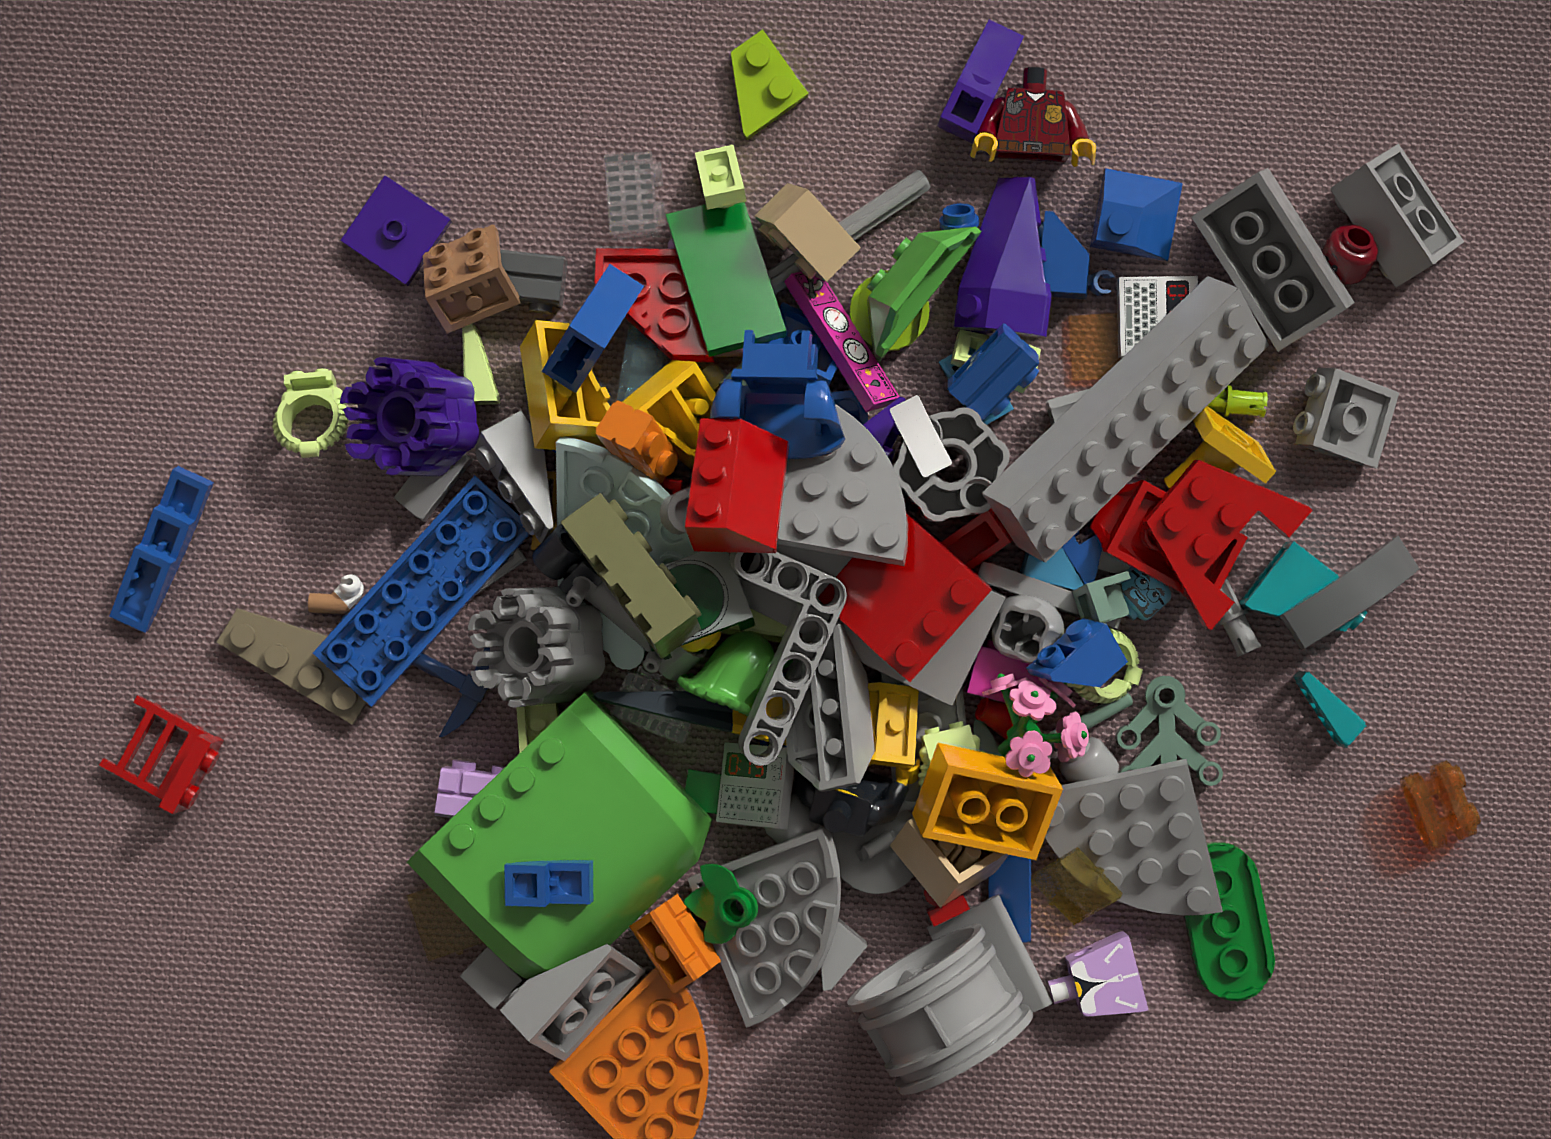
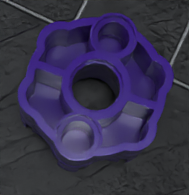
(411, 417)

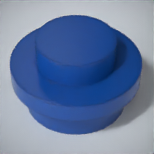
(958, 216)

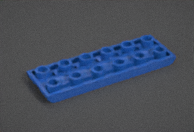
(423, 591)

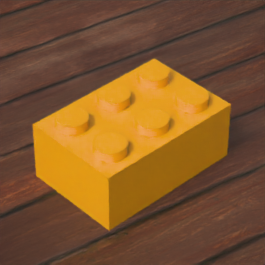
(984, 803)

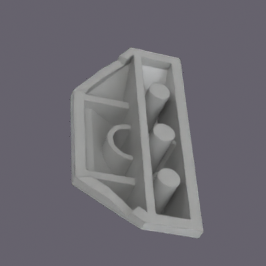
(833, 726)

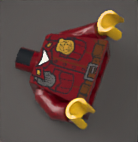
(1033, 125)

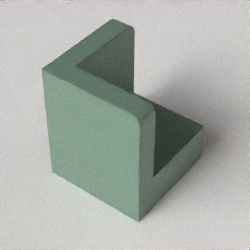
(1102, 599)

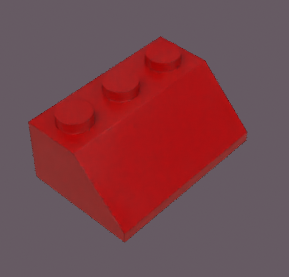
(736, 488)

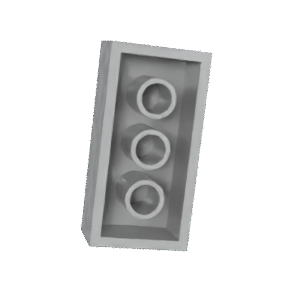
(1272, 259)

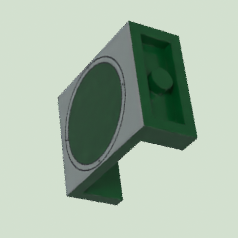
(715, 592)

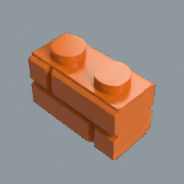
(637, 441)
(675, 943)

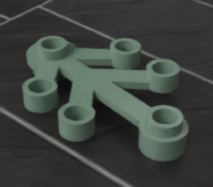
(1167, 742)

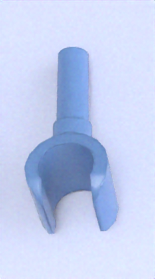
(1093, 279)

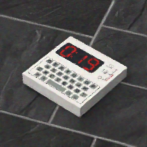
(1144, 303)

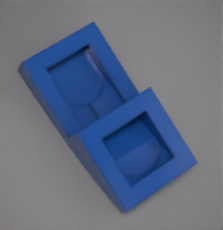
(548, 882)

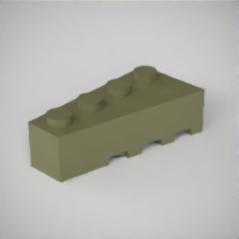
(632, 574)

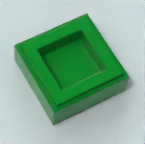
(704, 789)

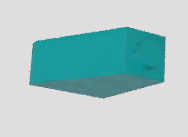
(1287, 581)

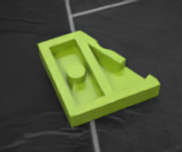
(763, 84)

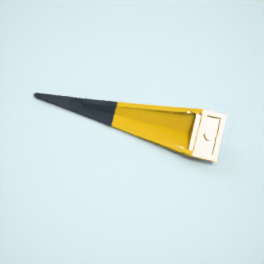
(891, 706)

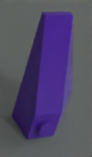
(1005, 267)

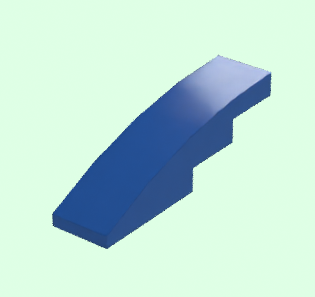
(161, 549)

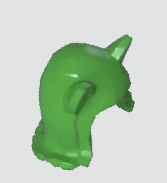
(733, 672)

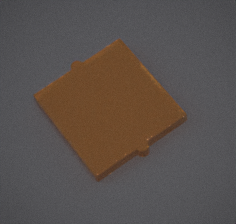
(1092, 345)

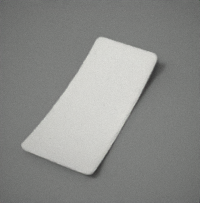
(920, 436)

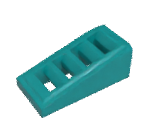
(1336, 716)

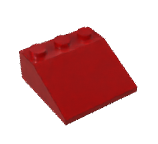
(912, 607)

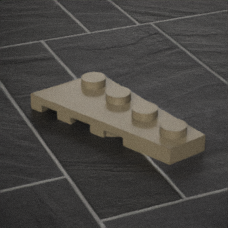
(288, 656)

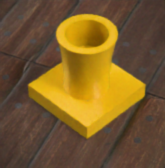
(1225, 448)

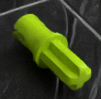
(1240, 402)

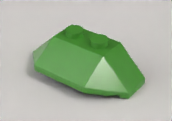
(912, 281)

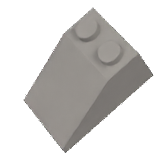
(571, 999)

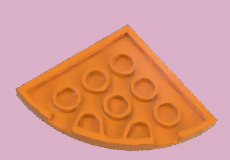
(643, 1065)

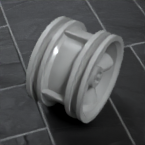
(940, 1009)

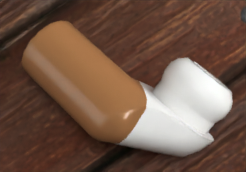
(340, 600)

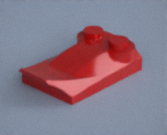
(1127, 539)

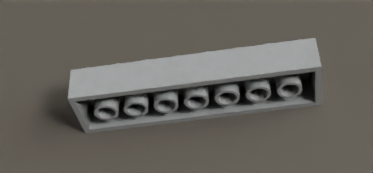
(1126, 418)

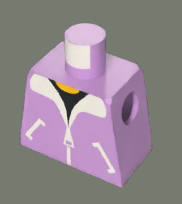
(1102, 979)

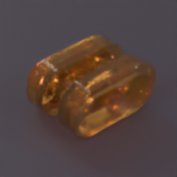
(1448, 784)

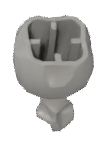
(1026, 627)

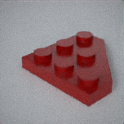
(664, 305)

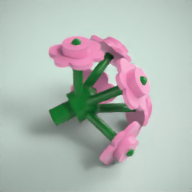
(1026, 746)

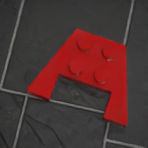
(1201, 520)

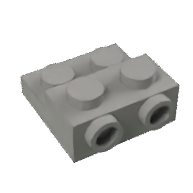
(1345, 416)

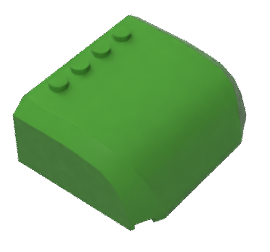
(568, 796)

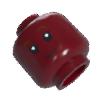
(1350, 253)

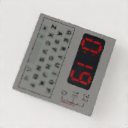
(754, 792)

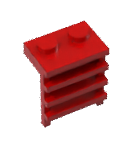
(188, 769)

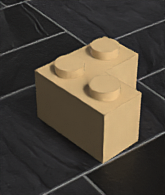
(804, 225)
(942, 866)

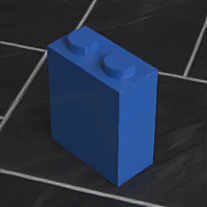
(592, 328)

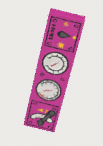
(842, 341)

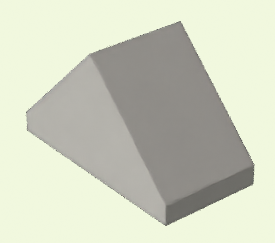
(844, 951)

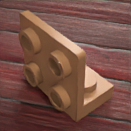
(467, 279)

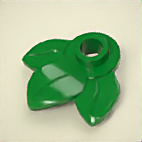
(717, 904)

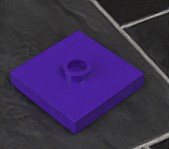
(396, 230)

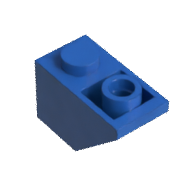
(1066, 259)
(1081, 656)

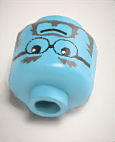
(1144, 595)

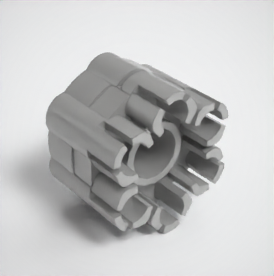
(985, 462)
(537, 646)

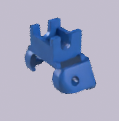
(782, 396)

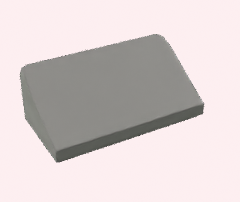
(424, 493)

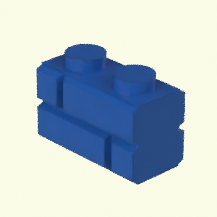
(994, 372)

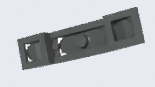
(1350, 593)

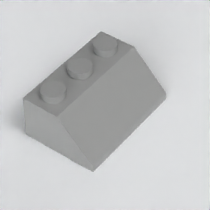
(1399, 213)

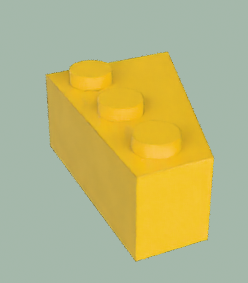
(677, 401)
(553, 407)

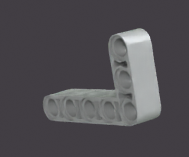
(789, 648)

